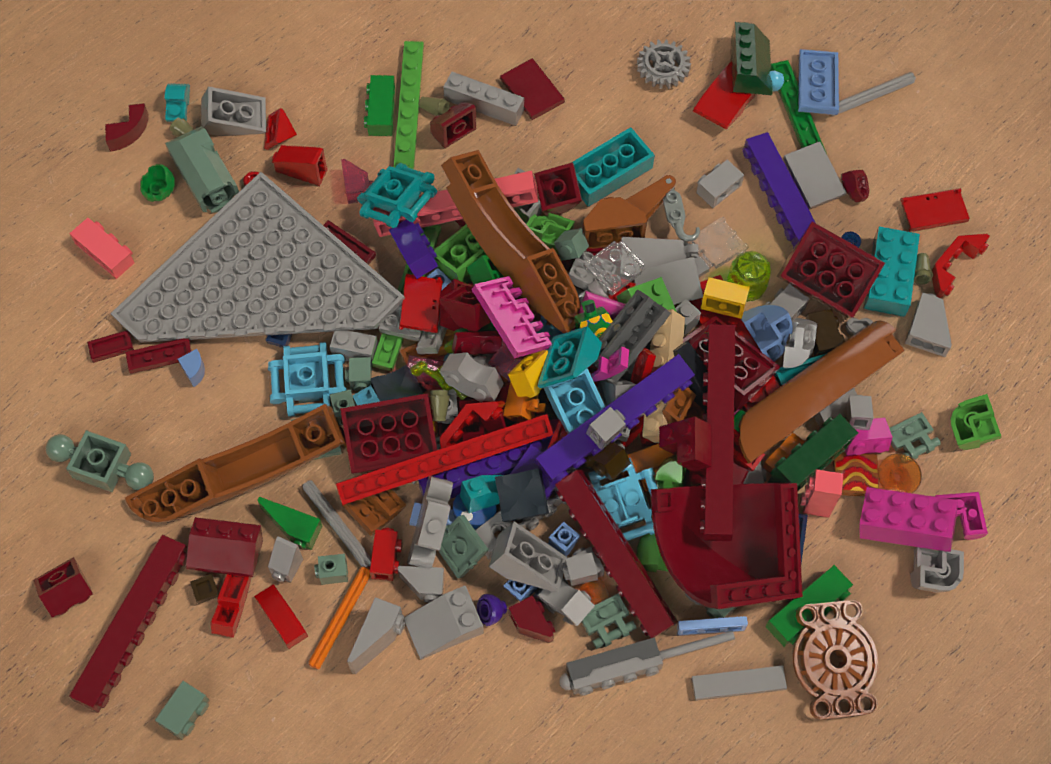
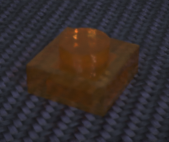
(596, 590)

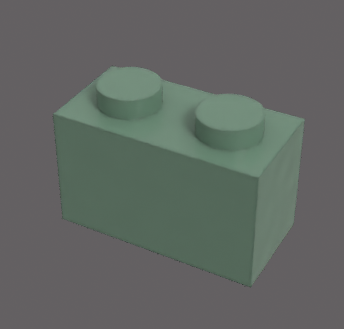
(183, 710)

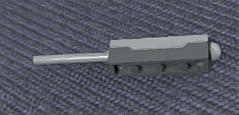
(626, 663)

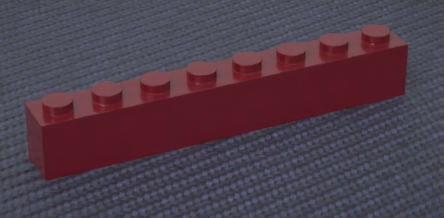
(616, 554)
(129, 624)

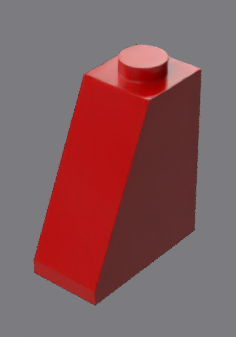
(301, 163)

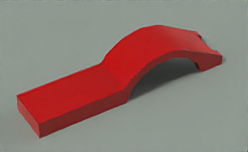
(642, 369)

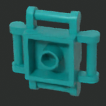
(397, 192)

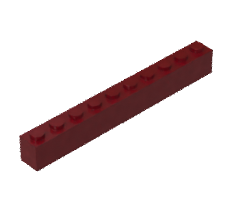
(720, 414)

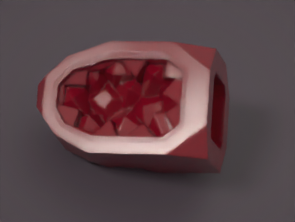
(856, 185)

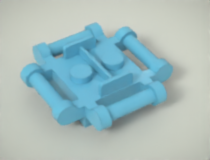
(305, 377)
(627, 500)

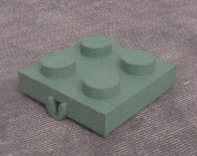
(462, 546)

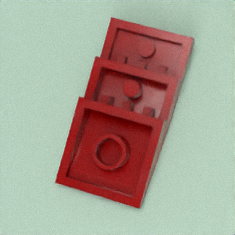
(719, 101)

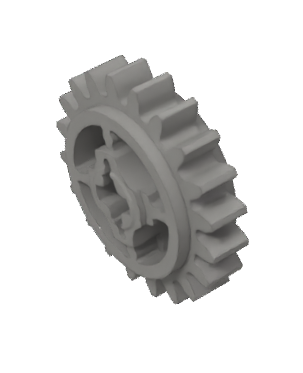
(663, 62)

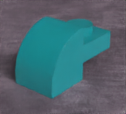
(177, 100)

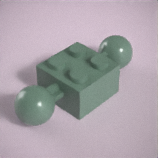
(99, 461)

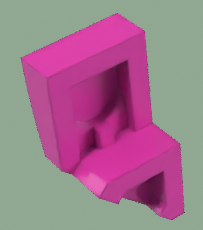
(613, 365)

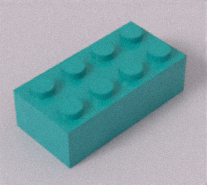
(612, 166)
(894, 285)

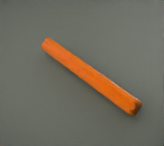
(339, 618)

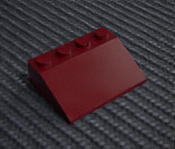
(831, 270)
(751, 366)
(388, 432)

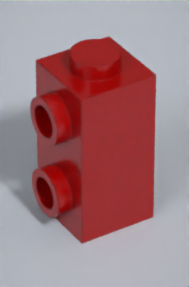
(384, 554)

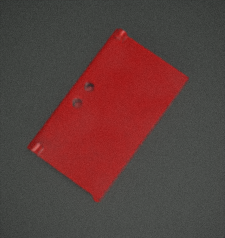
(927, 212)
(418, 308)

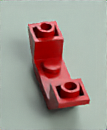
(968, 244)
(467, 416)

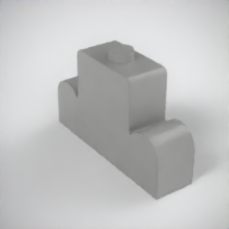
(431, 522)

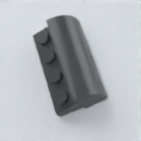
(632, 328)

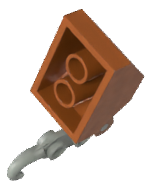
(628, 217)

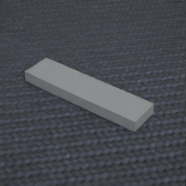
(739, 683)

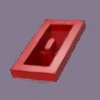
(278, 129)

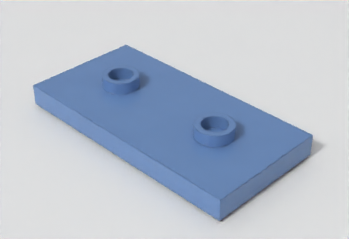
(818, 82)

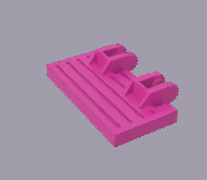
(511, 317)

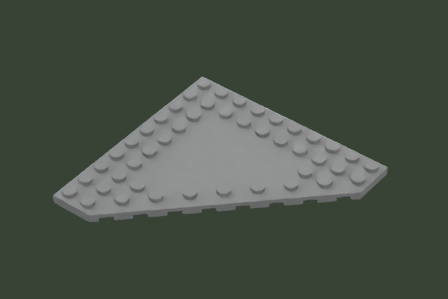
(258, 273)

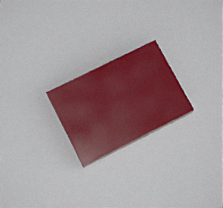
(536, 88)

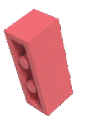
(102, 247)
(822, 493)

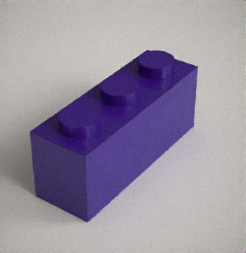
(414, 247)

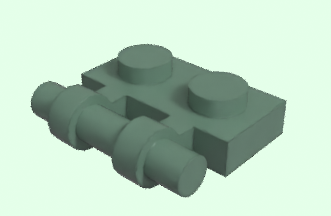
(910, 431)
(604, 614)

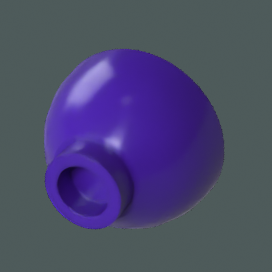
(490, 609)

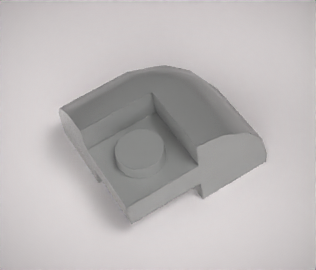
(800, 343)
(937, 570)

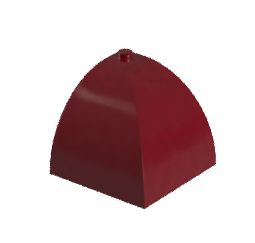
(752, 568)

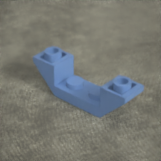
(562, 540)

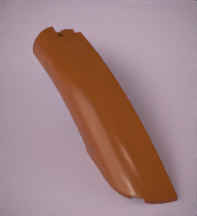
(510, 241)
(816, 388)
(239, 468)

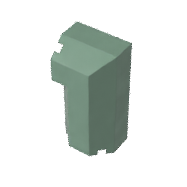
(202, 169)

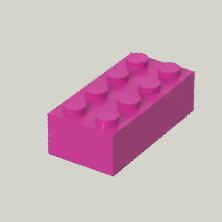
(908, 519)

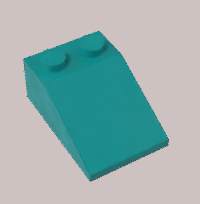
(569, 356)

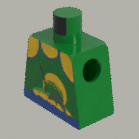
(595, 318)

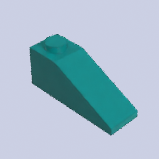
(479, 493)

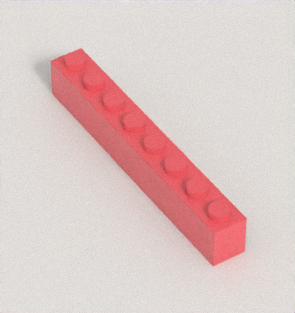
(517, 188)

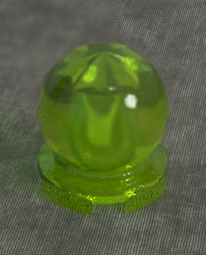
(751, 270)

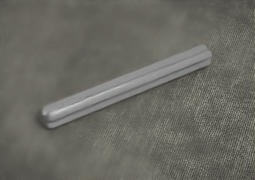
(876, 92)
(337, 524)

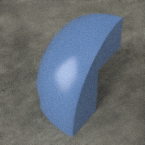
(769, 328)

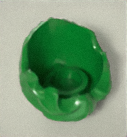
(157, 183)

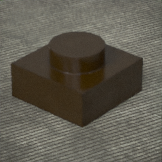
(204, 589)

